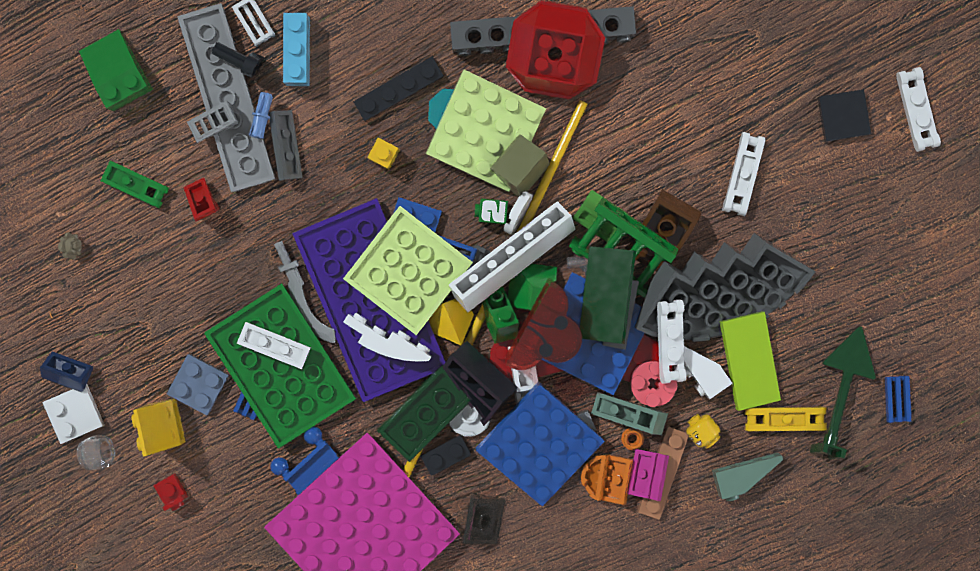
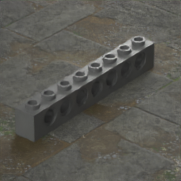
(460, 30)

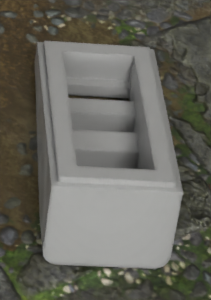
(232, 120)

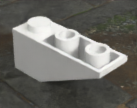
(706, 373)

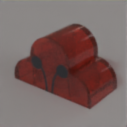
(546, 331)

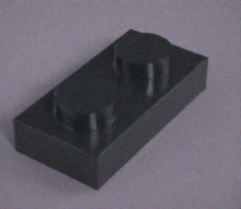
(445, 455)

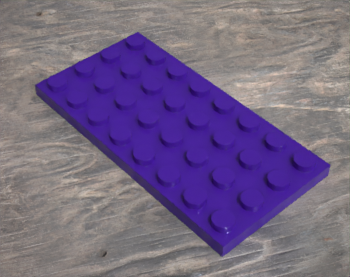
(329, 253)

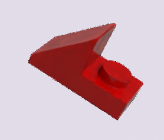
(200, 199)

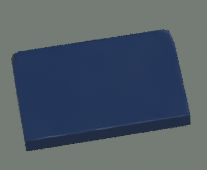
(66, 371)

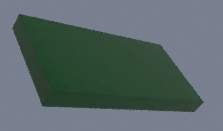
(607, 294)
(423, 414)

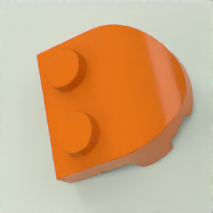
(607, 478)

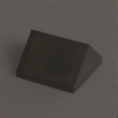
(483, 519)

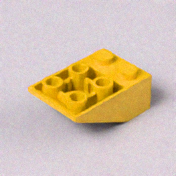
(158, 426)

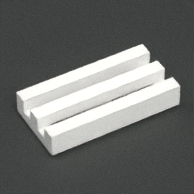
(263, 37)

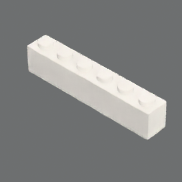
(512, 256)

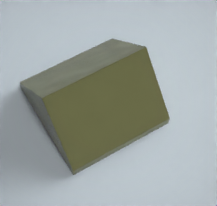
(520, 165)

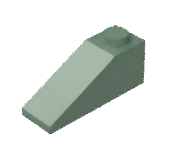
(629, 414)
(742, 476)

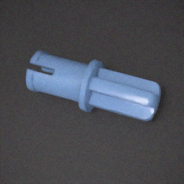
(261, 116)

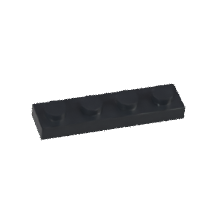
(398, 89)

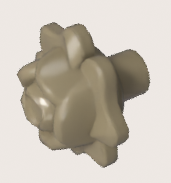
(70, 246)

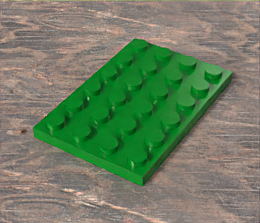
(280, 394)

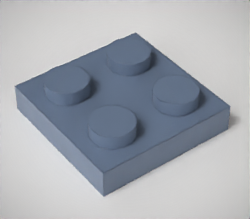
(198, 384)

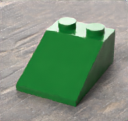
(115, 71)

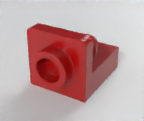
(171, 492)

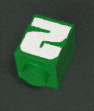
(491, 211)

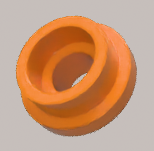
(632, 445)

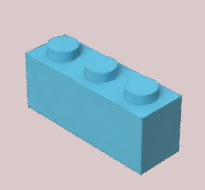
(296, 49)

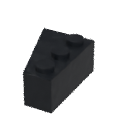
(480, 380)

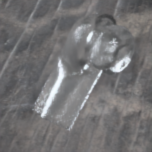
(577, 262)

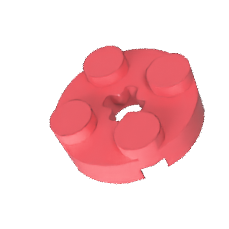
(640, 383)

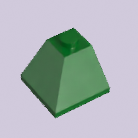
(528, 284)

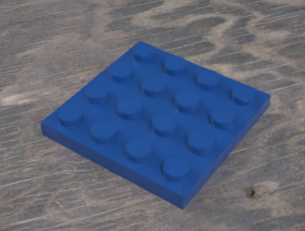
(594, 362)
(539, 444)

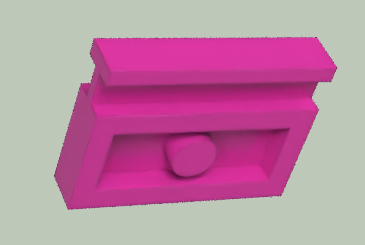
(648, 474)

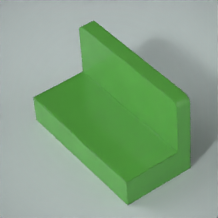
(587, 215)

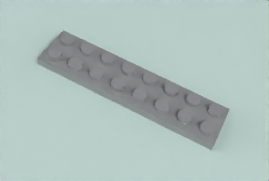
(242, 156)

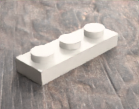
(273, 345)

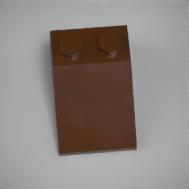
(670, 220)

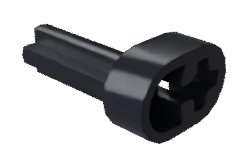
(248, 64)

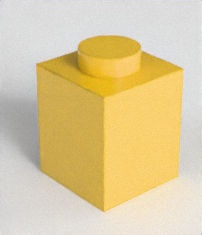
(383, 153)

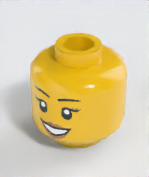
(703, 431)

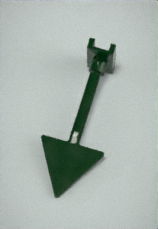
(853, 359)

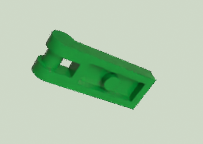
(133, 183)

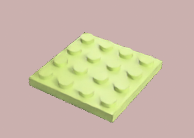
(481, 125)
(407, 270)

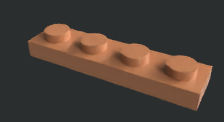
(672, 445)

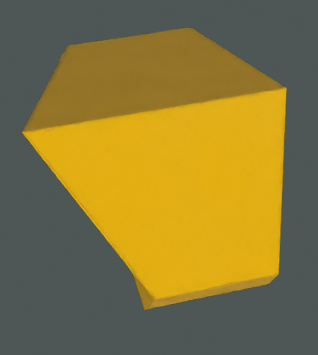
(451, 321)

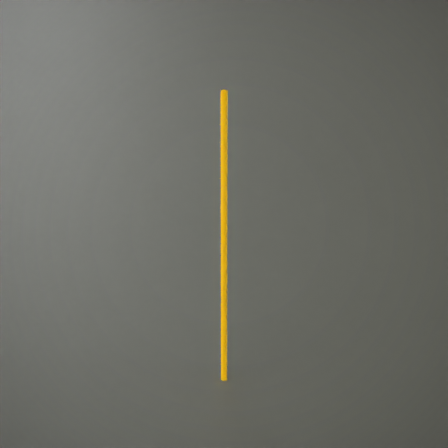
(528, 217)

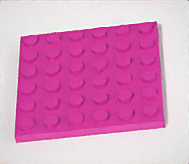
(362, 518)

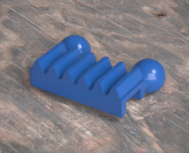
(310, 467)

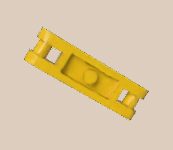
(786, 419)

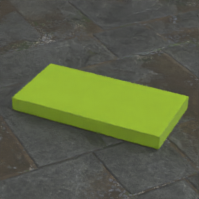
(750, 360)

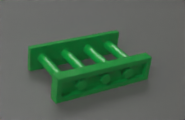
(626, 225)

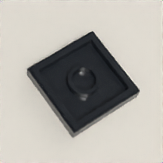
(844, 115)

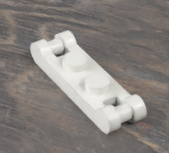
(918, 109)
(743, 174)
(671, 341)

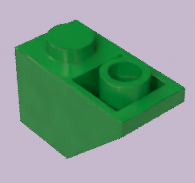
(500, 317)

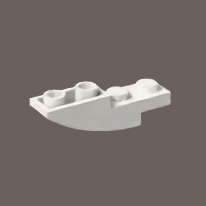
(395, 346)

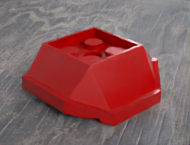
(559, 26)

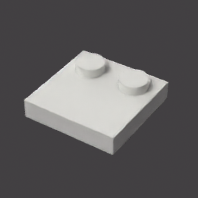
(73, 414)

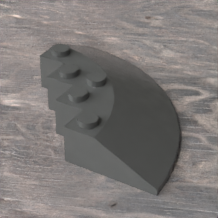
(724, 288)

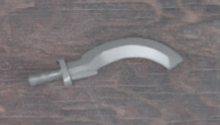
(296, 292)

